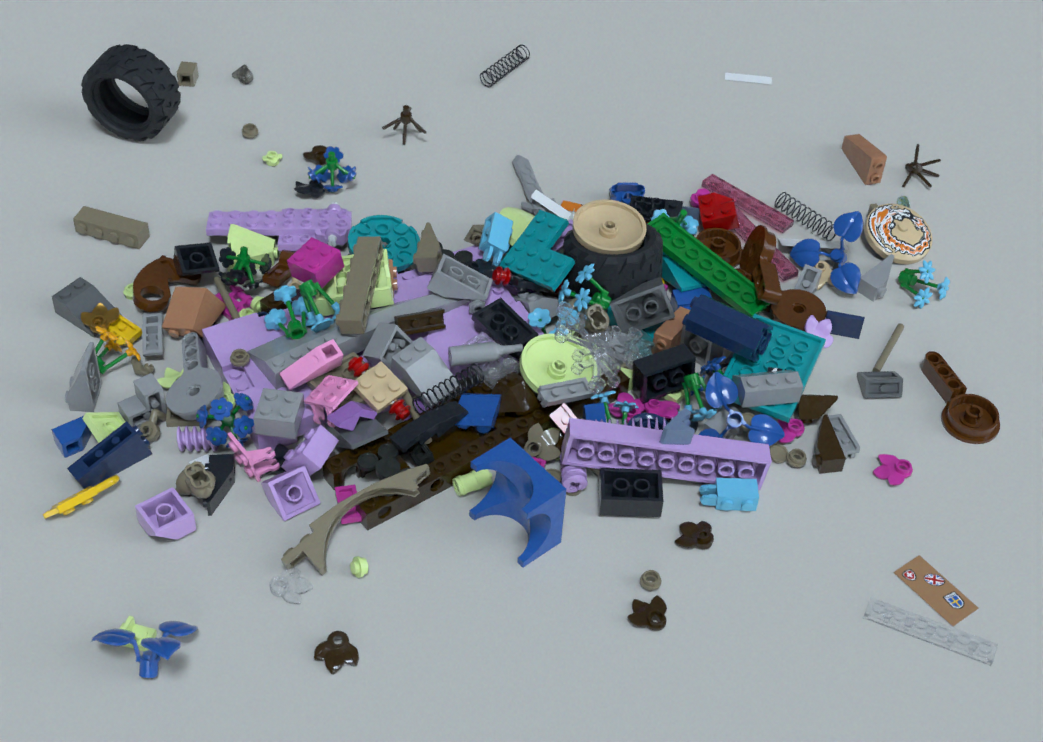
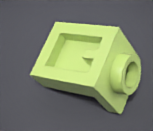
(140, 632)

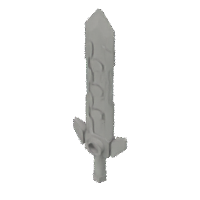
(529, 183)

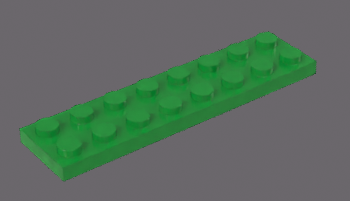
(708, 266)

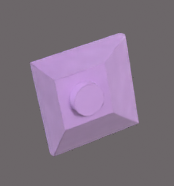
(291, 492)

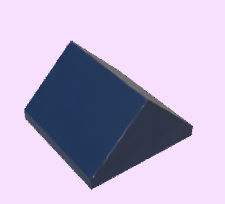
(845, 324)

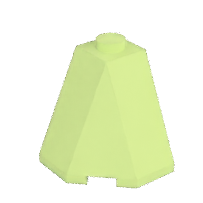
(256, 243)

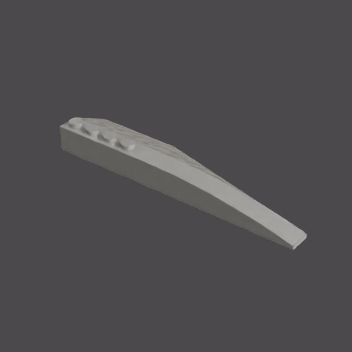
(283, 351)

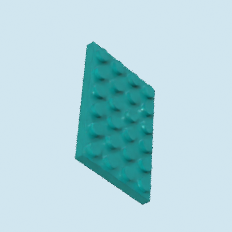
(787, 350)

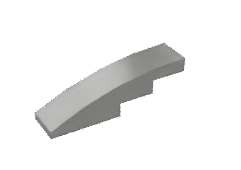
(152, 333)

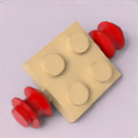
(379, 388)

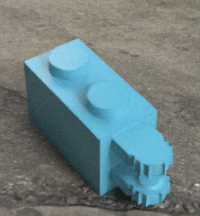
(495, 237)
(731, 494)

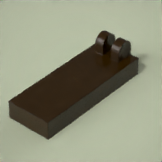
(421, 321)

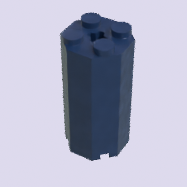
(727, 327)

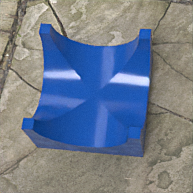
(524, 494)

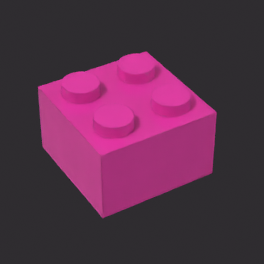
(315, 262)

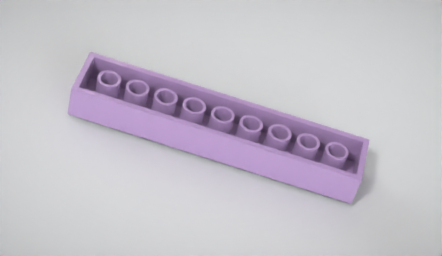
(632, 447)

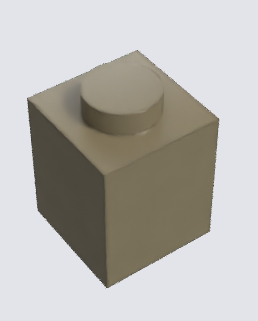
(187, 74)

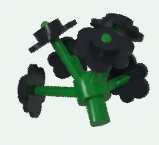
(243, 269)

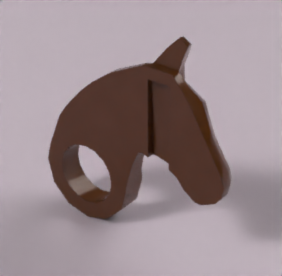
(155, 279)

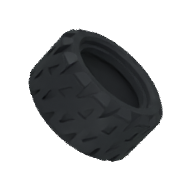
(146, 75)
(615, 271)

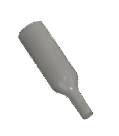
(480, 352)

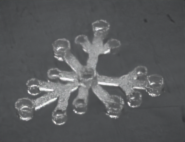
(597, 347)

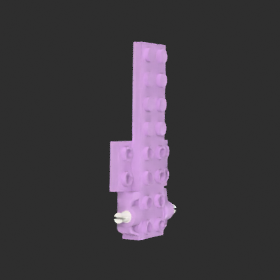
(291, 225)

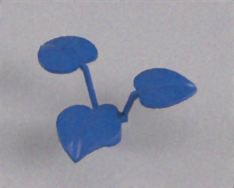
(846, 277)
(724, 391)
(158, 647)

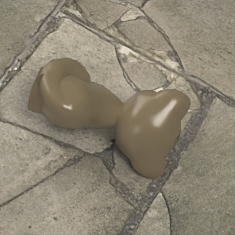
(597, 318)
(195, 481)

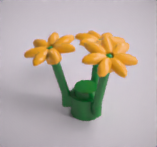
(109, 338)

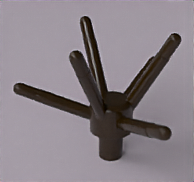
(405, 118)
(917, 168)

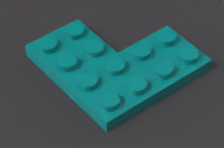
(532, 255)

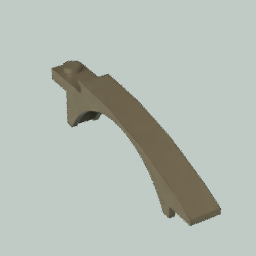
(314, 545)

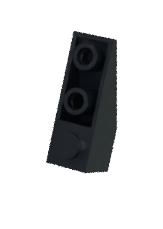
(224, 471)

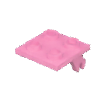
(329, 395)
(253, 459)

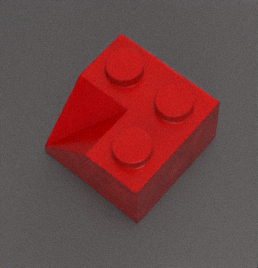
(718, 211)

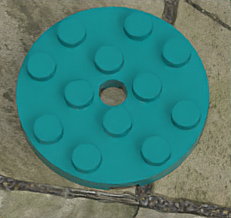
(400, 238)

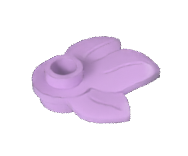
(820, 329)

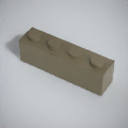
(111, 227)

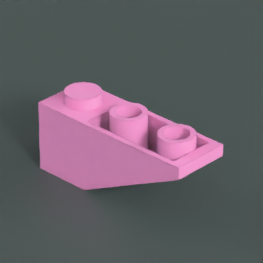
(312, 365)

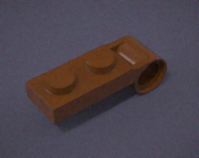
(280, 272)

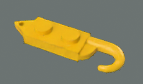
(84, 497)

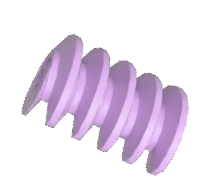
(194, 438)
(573, 477)

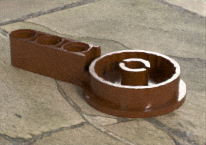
(722, 243)
(757, 260)
(794, 306)
(965, 415)

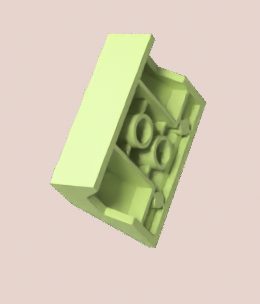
(334, 288)

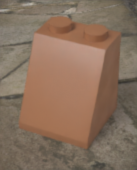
(191, 311)

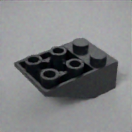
(648, 205)

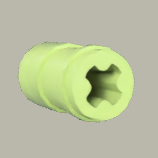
(472, 481)

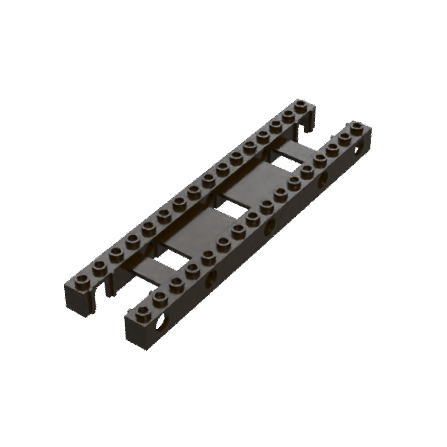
(451, 452)

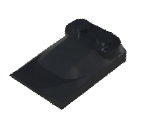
(503, 325)

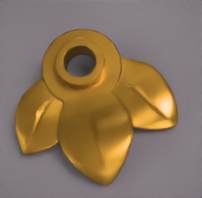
(100, 317)

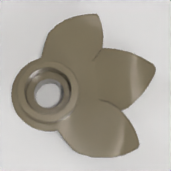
(544, 441)

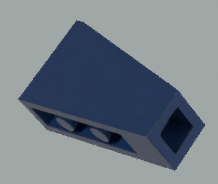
(111, 455)

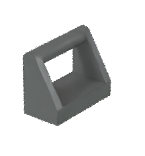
(880, 384)

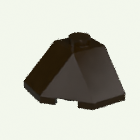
(515, 395)
(813, 406)

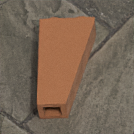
(865, 158)
(670, 332)

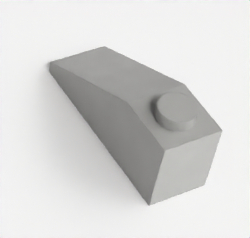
(875, 280)

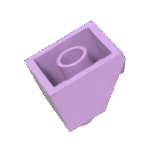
(312, 451)
(166, 515)

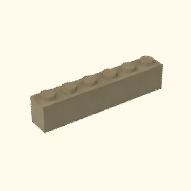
(360, 285)

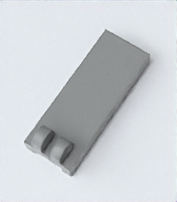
(564, 392)
(846, 438)

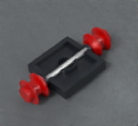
(505, 276)

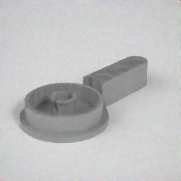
(197, 384)

